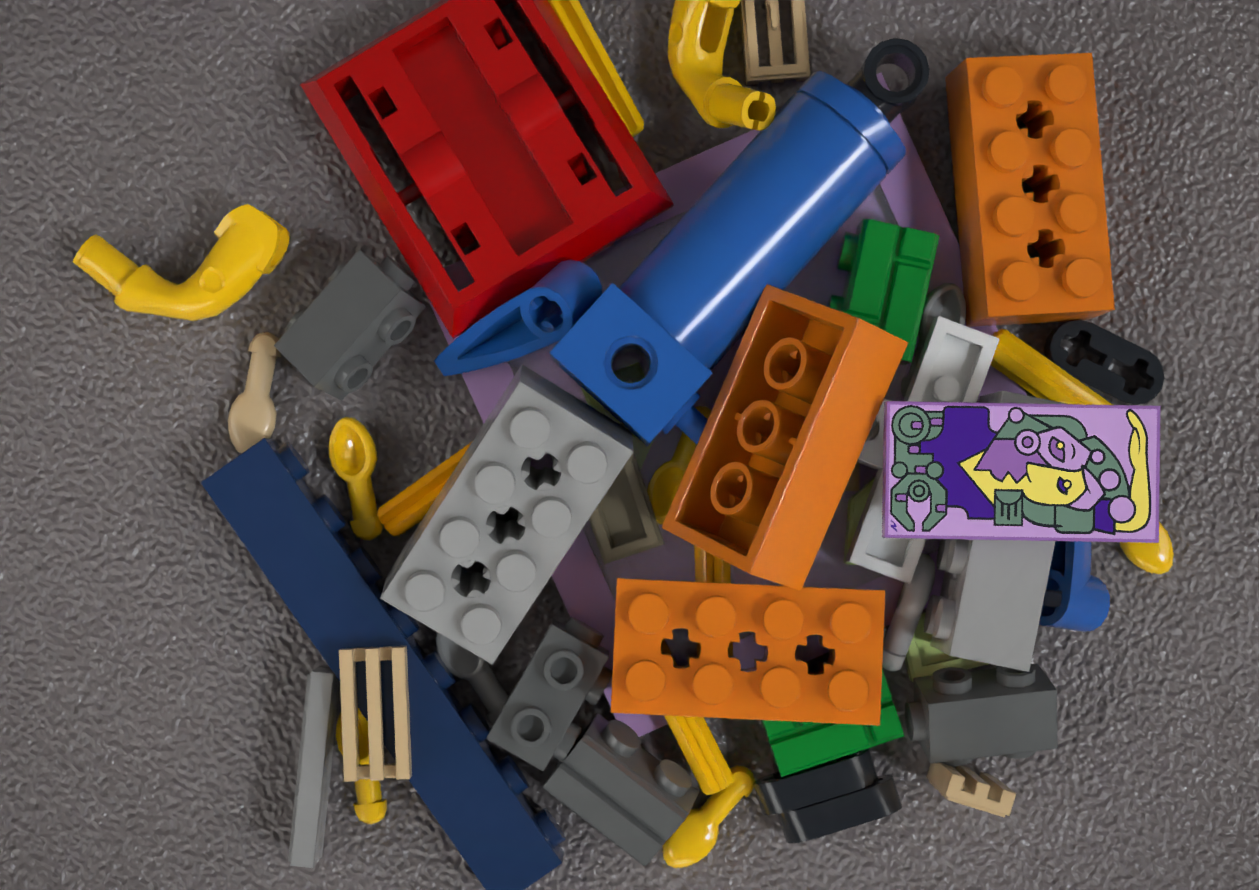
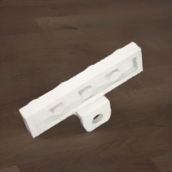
(947, 370)

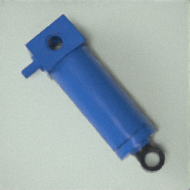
(743, 233)

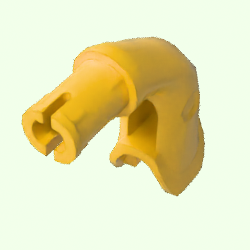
(696, 60)
(246, 249)

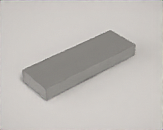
(314, 768)

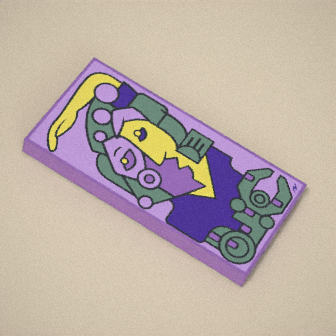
(1021, 471)

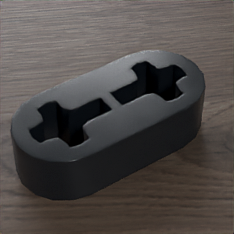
(1110, 349)
(815, 783)
(841, 812)

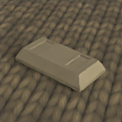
(625, 517)

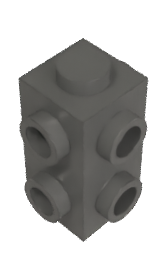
(351, 324)
(551, 691)
(982, 714)

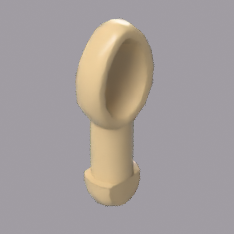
(253, 411)

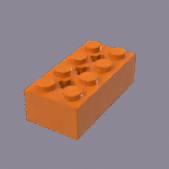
(1062, 167)
(784, 436)
(779, 684)

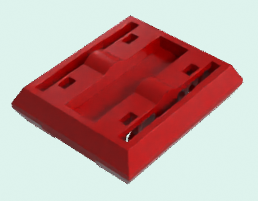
(487, 149)

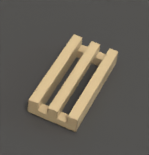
(776, 71)
(349, 713)
(971, 790)

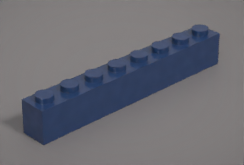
(340, 607)

